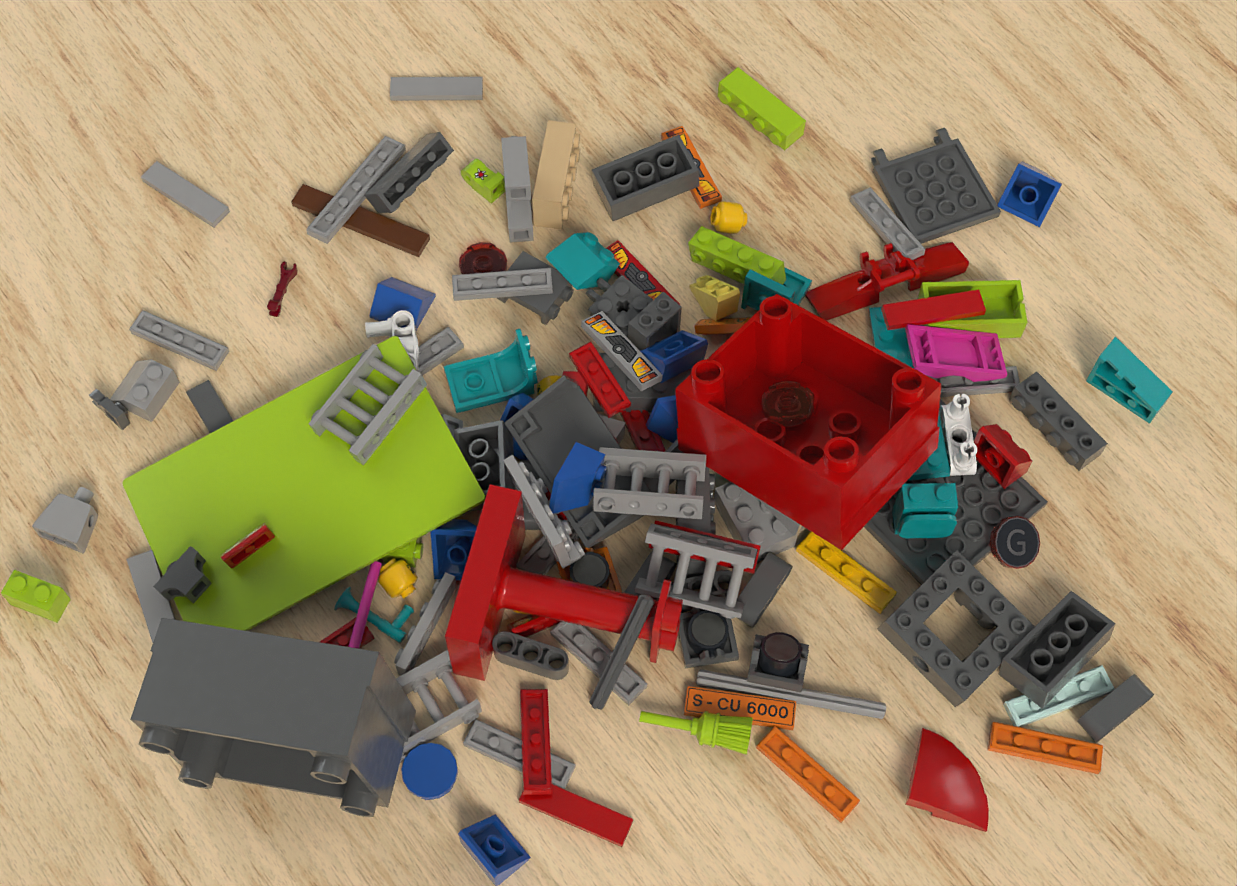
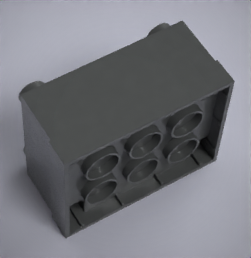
(274, 713)

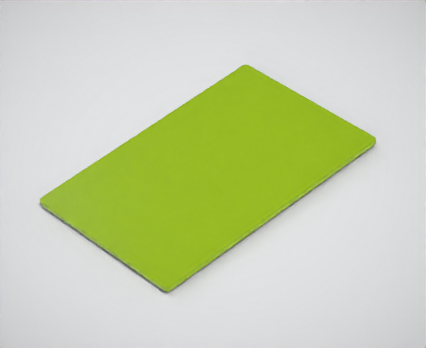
(307, 489)

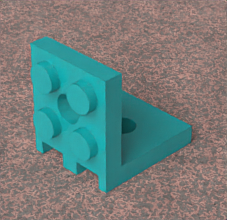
(760, 287)

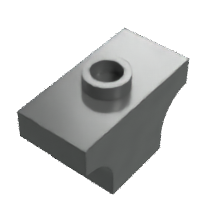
(184, 577)

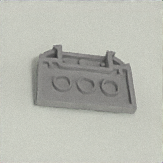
(536, 502)

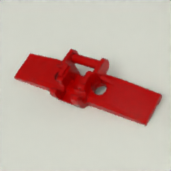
(848, 295)

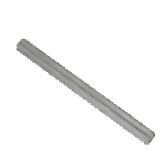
(806, 697)

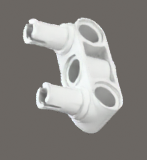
(391, 328)
(957, 423)

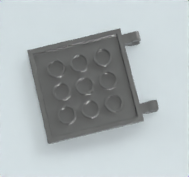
(935, 189)

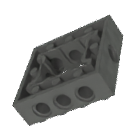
(929, 655)

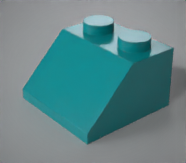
(583, 260)

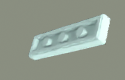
(1077, 691)

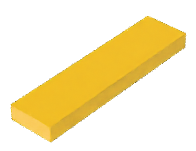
(846, 572)

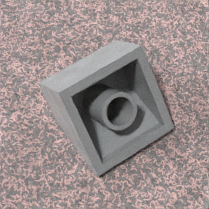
(146, 388)

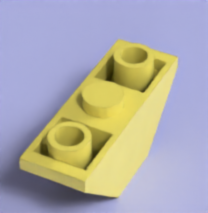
(715, 297)

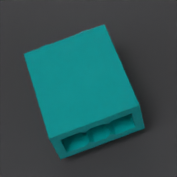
(925, 510)

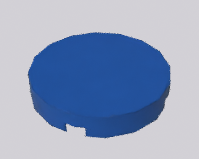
(429, 771)

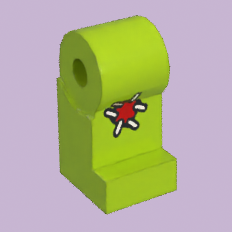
(484, 180)

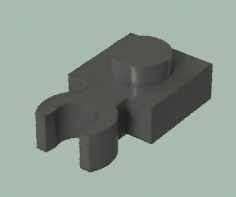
(115, 412)

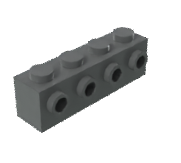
(409, 173)
(1057, 421)

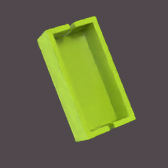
(1001, 302)

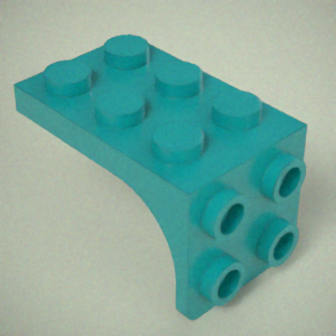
(493, 376)

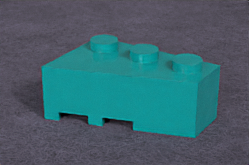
(1129, 381)

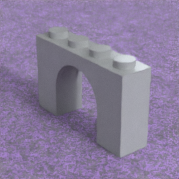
(517, 188)

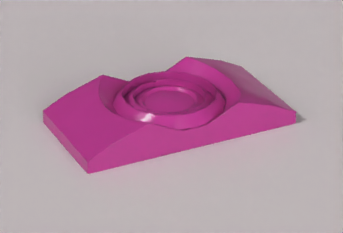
(955, 353)

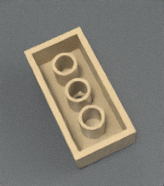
(556, 175)

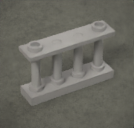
(378, 425)
(651, 465)
(713, 551)
(417, 681)

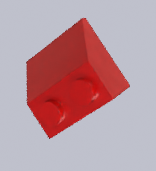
(1001, 455)

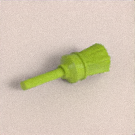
(709, 729)

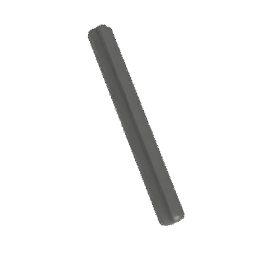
(621, 651)

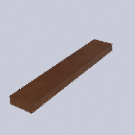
(366, 222)

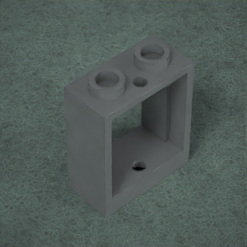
(655, 322)

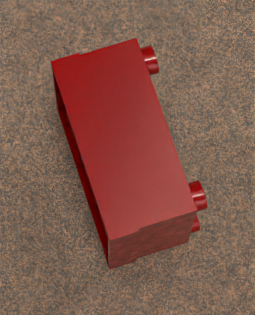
(841, 465)

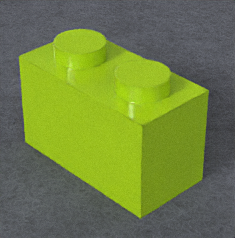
(35, 596)

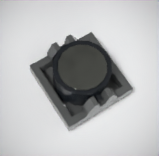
(706, 638)
(778, 661)

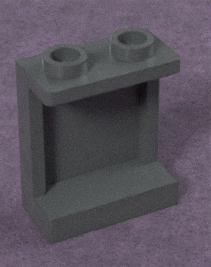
(543, 304)

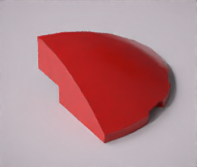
(947, 783)

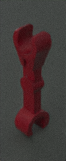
(286, 276)

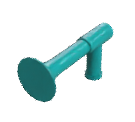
(391, 629)

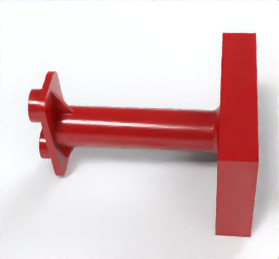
(495, 584)

